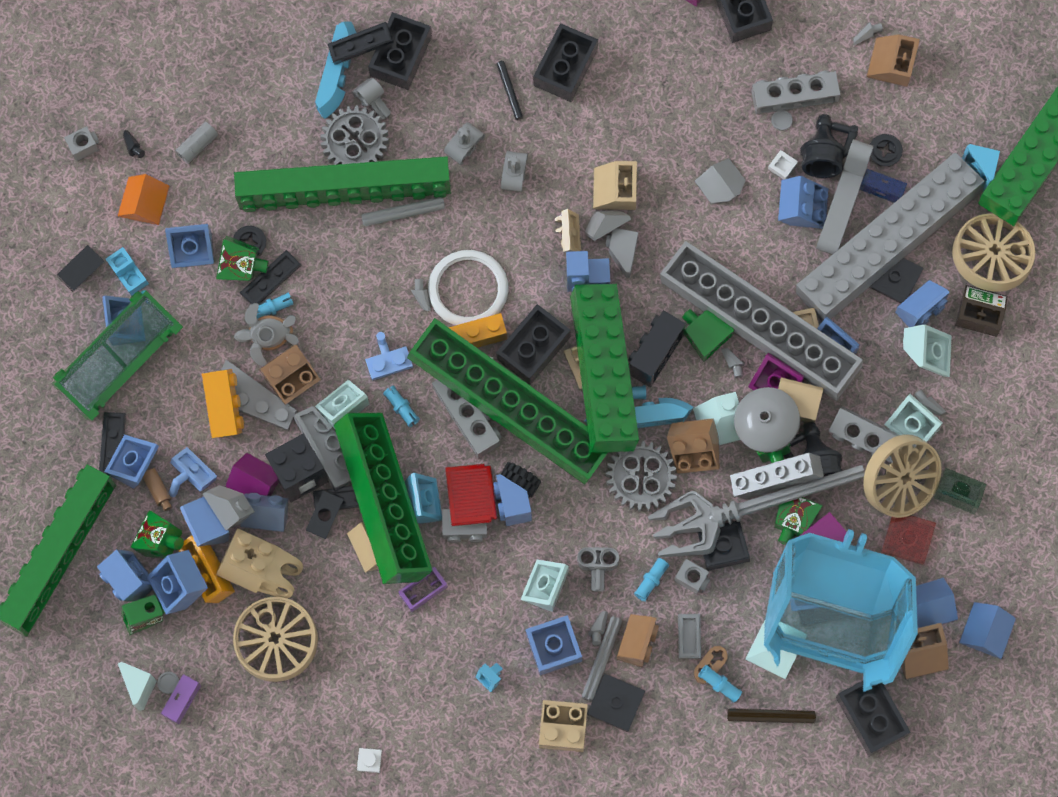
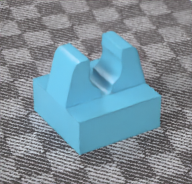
(489, 676)

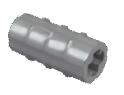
(196, 142)

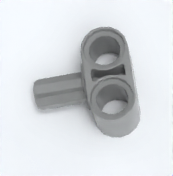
(369, 94)
(463, 142)
(513, 171)
(598, 566)

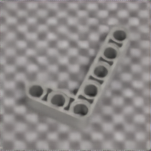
(845, 197)

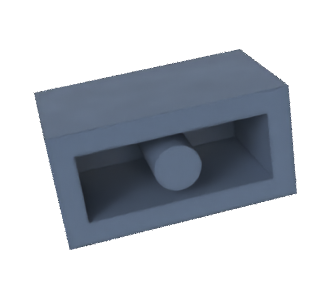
(269, 513)

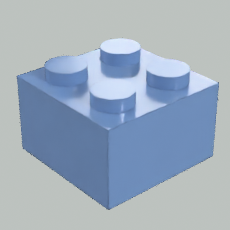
(125, 576)
(177, 582)
(553, 645)

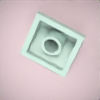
(343, 400)
(914, 419)
(545, 584)
(138, 684)

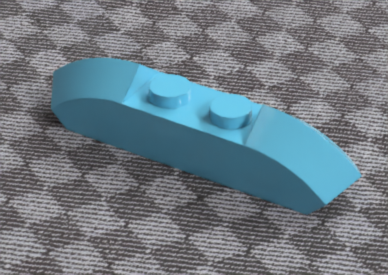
(329, 91)
(664, 413)

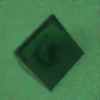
(960, 491)

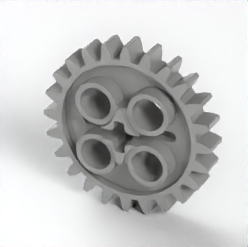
(369, 127)
(661, 477)

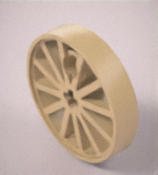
(993, 253)
(901, 475)
(279, 631)

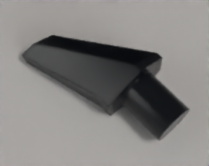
(132, 145)

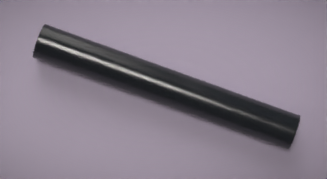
(509, 90)

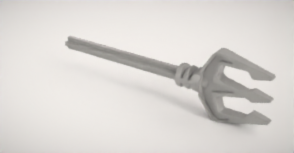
(711, 519)

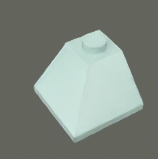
(929, 348)
(722, 410)
(761, 657)

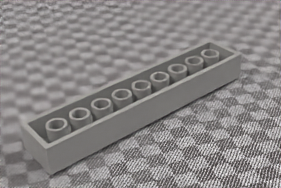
(890, 237)
(761, 320)

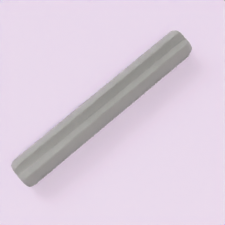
(403, 211)
(602, 658)

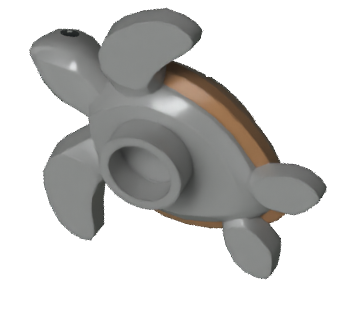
(265, 333)

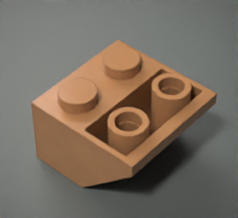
(893, 59)
(289, 374)
(694, 445)
(636, 640)
(927, 653)

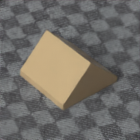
(805, 396)

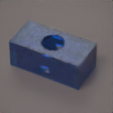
(873, 182)

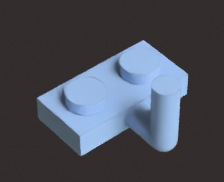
(388, 361)
(192, 470)

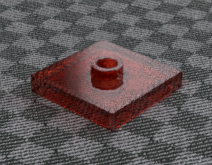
(909, 538)

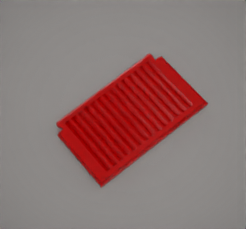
(471, 494)

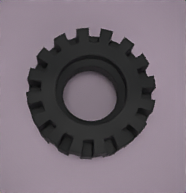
(521, 478)

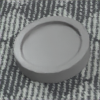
(781, 120)
(167, 682)

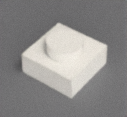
(783, 165)
(369, 760)

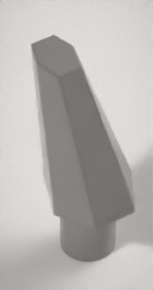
(867, 32)
(421, 295)
(733, 362)
(929, 403)
(598, 628)

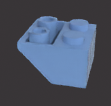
(803, 203)
(922, 304)
(514, 501)

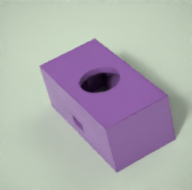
(428, 597)
(176, 709)

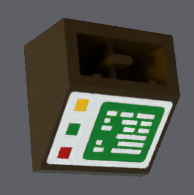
(981, 311)

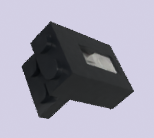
(297, 467)

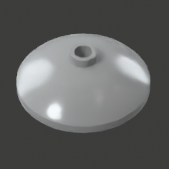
(773, 432)

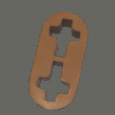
(706, 661)

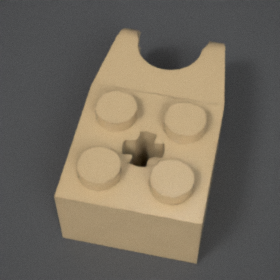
(258, 565)

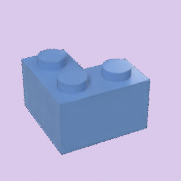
(586, 271)

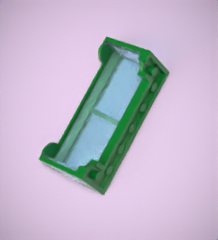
(115, 354)

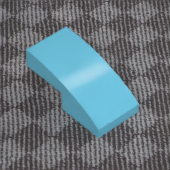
(127, 271)

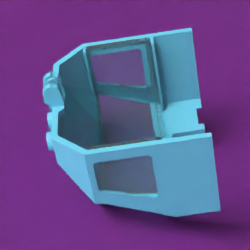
(842, 607)

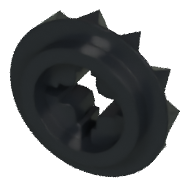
(895, 148)
(257, 236)

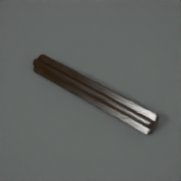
(767, 715)

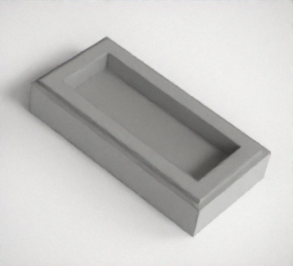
(689, 636)

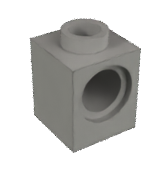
(74, 139)
(687, 568)

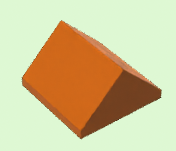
(143, 199)

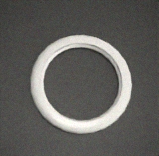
(452, 258)

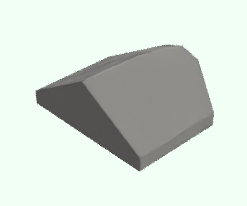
(721, 182)
(604, 222)

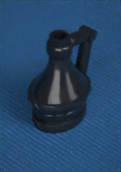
(823, 153)
(829, 458)

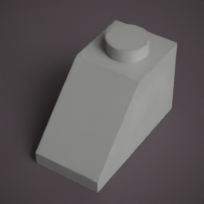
(622, 249)
(228, 505)

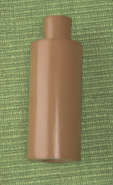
(157, 489)

